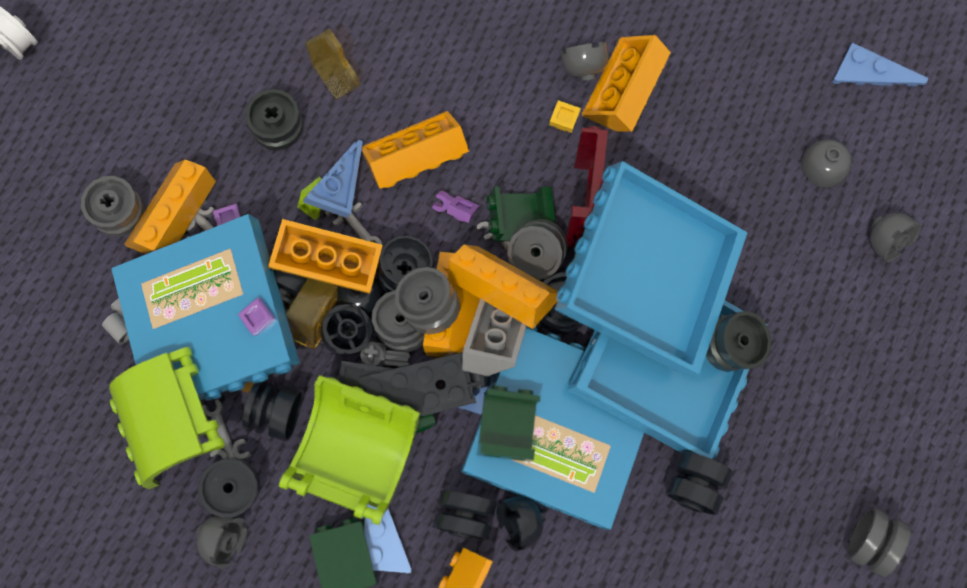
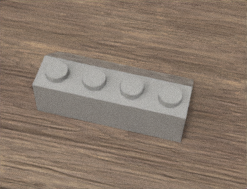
(492, 341)

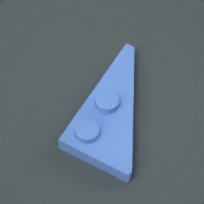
(385, 545)

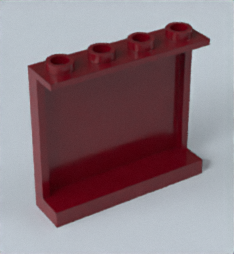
(589, 157)

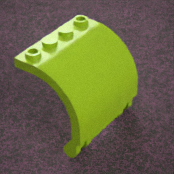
(161, 415)
(353, 449)

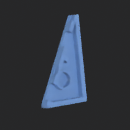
(865, 67)
(337, 187)

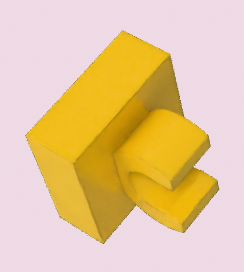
(564, 116)

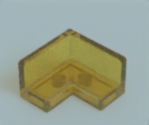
(330, 63)
(309, 311)

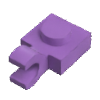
(457, 207)

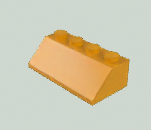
(627, 82)
(415, 149)
(172, 208)
(325, 256)
(501, 284)
(453, 338)
(468, 570)

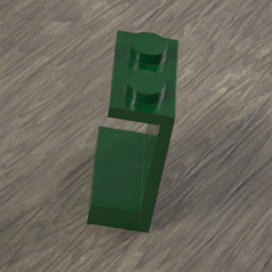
(513, 211)
(507, 424)
(343, 556)

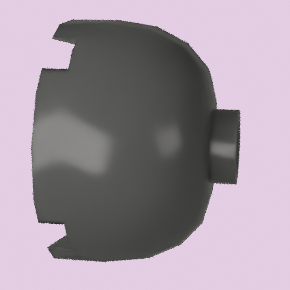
(585, 60)
(826, 163)
(893, 231)
(219, 538)

